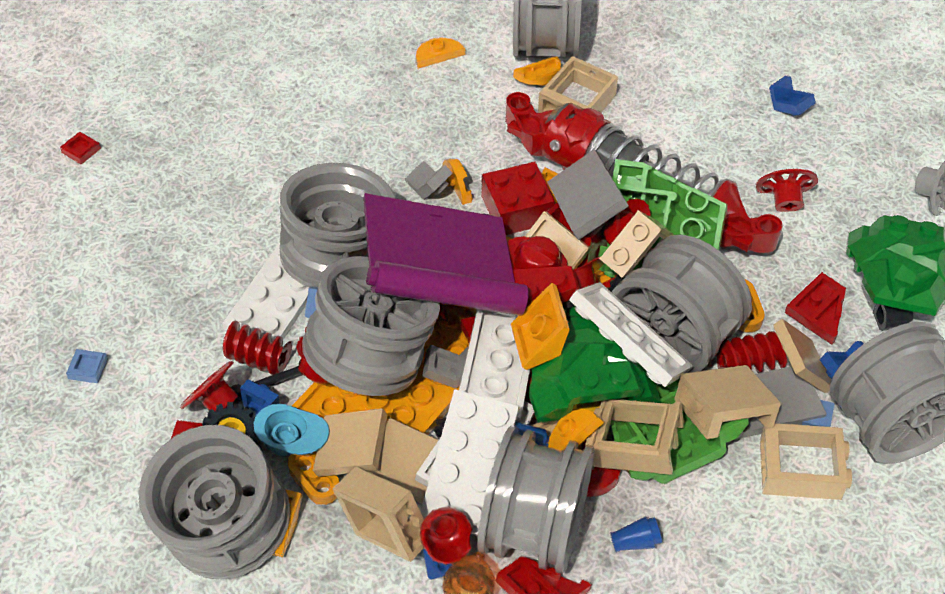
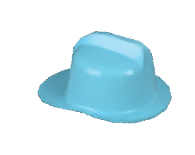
(290, 430)

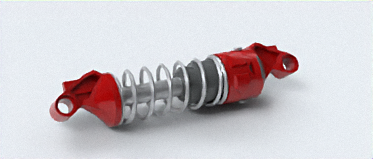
(573, 132)

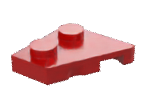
(540, 278)
(819, 307)
(526, 577)

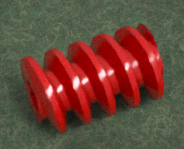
(254, 350)
(752, 352)

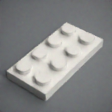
(270, 301)
(631, 333)
(493, 361)
(467, 454)

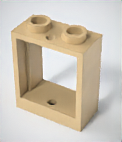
(581, 73)
(801, 484)
(380, 512)

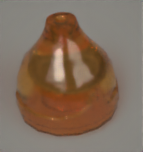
(469, 576)

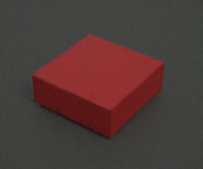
(80, 147)

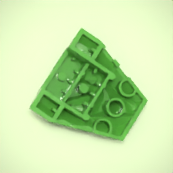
(671, 203)
(692, 447)

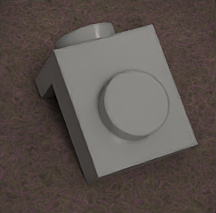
(426, 180)
(444, 366)

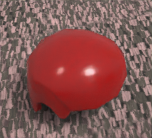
(446, 535)

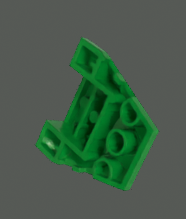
(901, 263)
(586, 372)

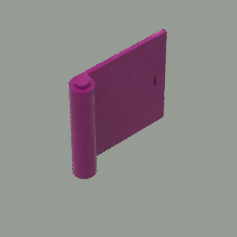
(440, 256)

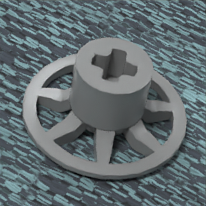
(932, 184)

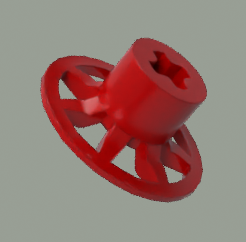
(788, 192)
(213, 391)

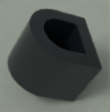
(891, 317)

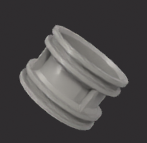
(546, 27)
(325, 217)
(688, 296)
(365, 337)
(896, 391)
(535, 499)
(231, 519)

